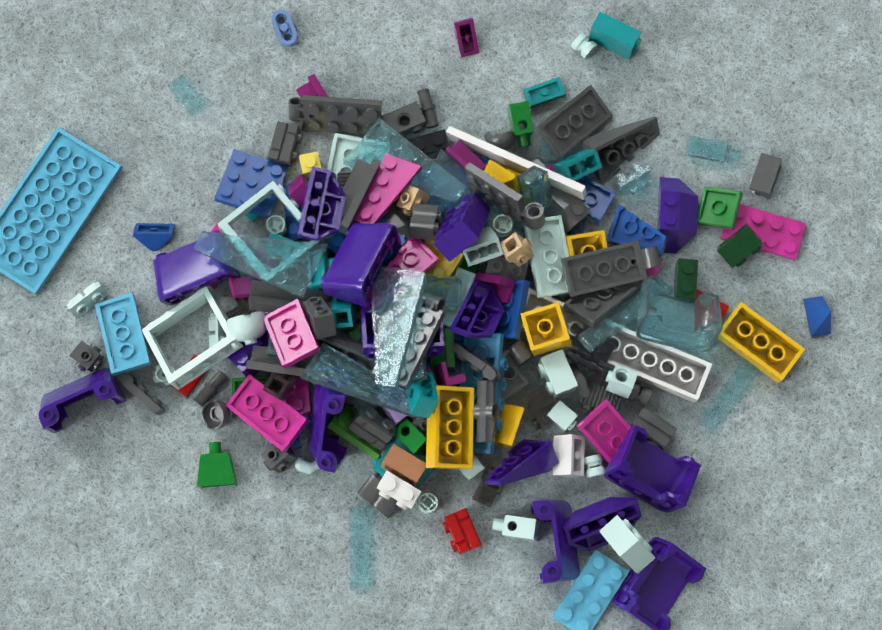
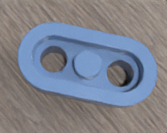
(284, 29)

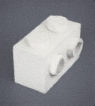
(570, 454)
(399, 490)

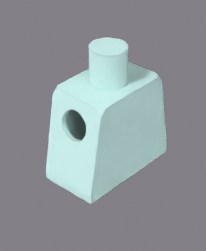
(484, 248)
(526, 528)

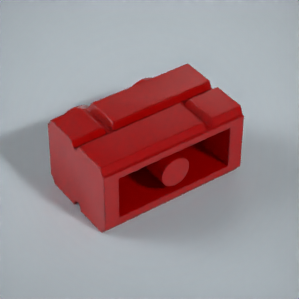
(462, 531)

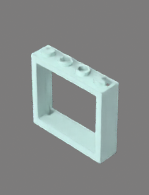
(279, 191)
(205, 360)

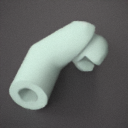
(305, 466)

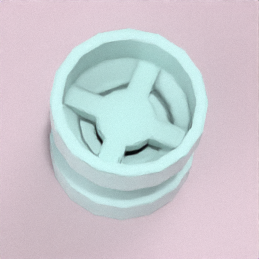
(582, 44)
(276, 222)
(502, 222)
(592, 461)
(428, 503)

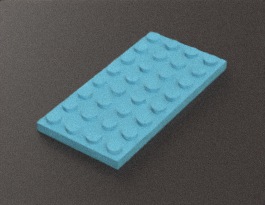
(51, 208)

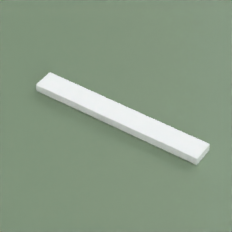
(514, 161)

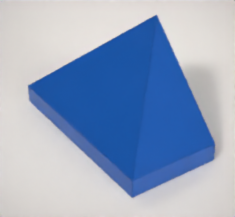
(153, 235)
(818, 316)

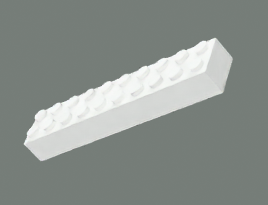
(655, 363)

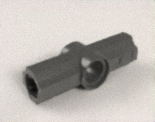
(486, 411)

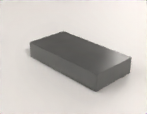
(581, 381)

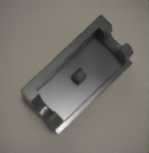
(765, 175)

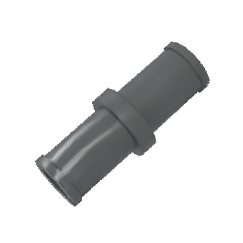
(428, 108)
(210, 388)

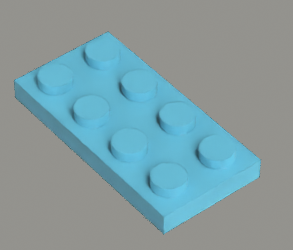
(122, 334)
(590, 593)

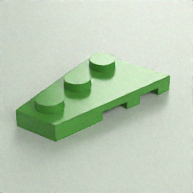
(339, 424)

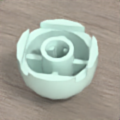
(247, 327)

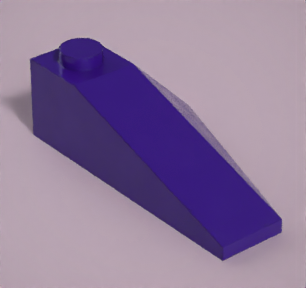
(524, 461)

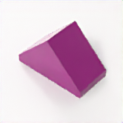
(466, 37)
(298, 188)

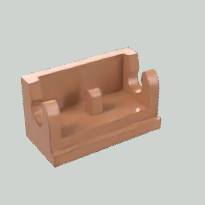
(404, 465)

